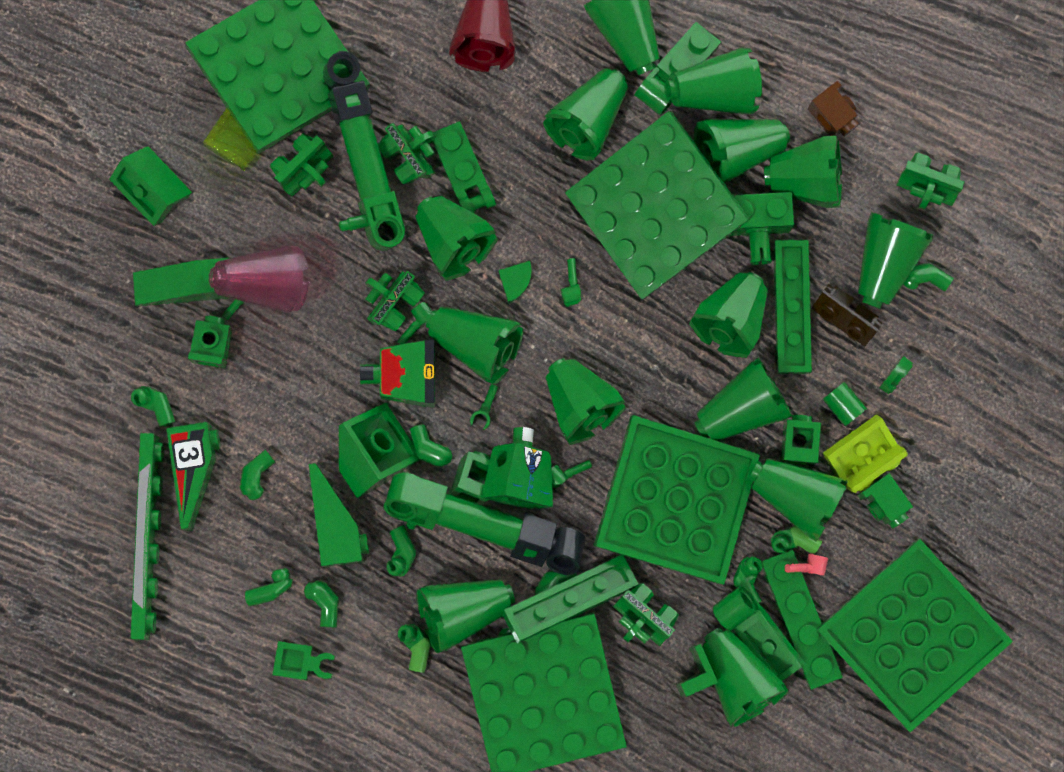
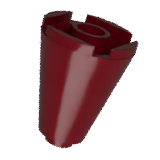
(484, 36)

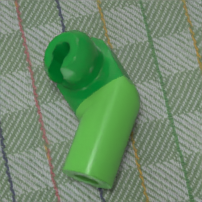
(791, 538)
(417, 643)

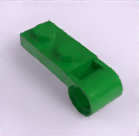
(691, 49)
(758, 632)

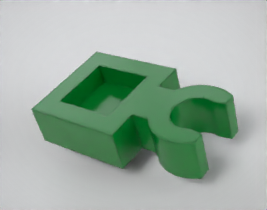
(297, 660)

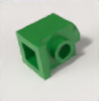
(216, 353)
(804, 455)
(474, 465)
(886, 501)

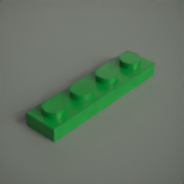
(792, 307)
(569, 599)
(801, 620)

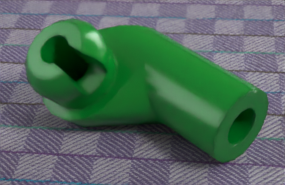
(154, 401)
(271, 591)

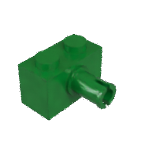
(768, 215)

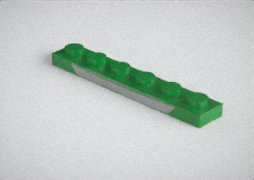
(146, 552)

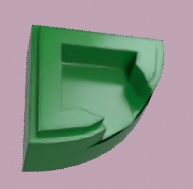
(515, 280)
(898, 371)

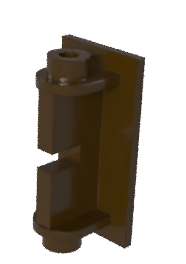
(857, 324)

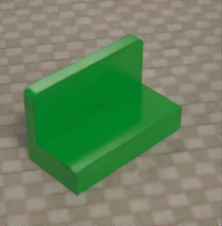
(149, 184)
(701, 680)

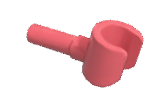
(815, 565)

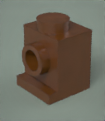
(834, 111)

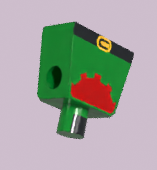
(404, 373)

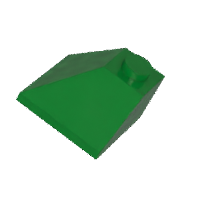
(373, 449)

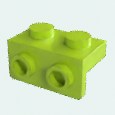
(865, 454)

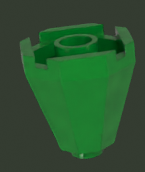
(809, 172)
(453, 236)
(732, 315)
(581, 400)

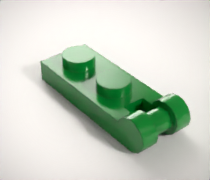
(462, 167)

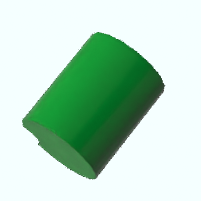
(844, 404)

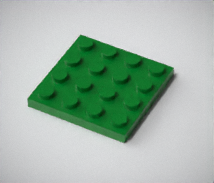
(271, 67)
(657, 205)
(676, 500)
(914, 635)
(544, 697)

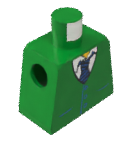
(520, 473)

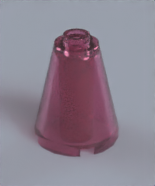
(264, 278)

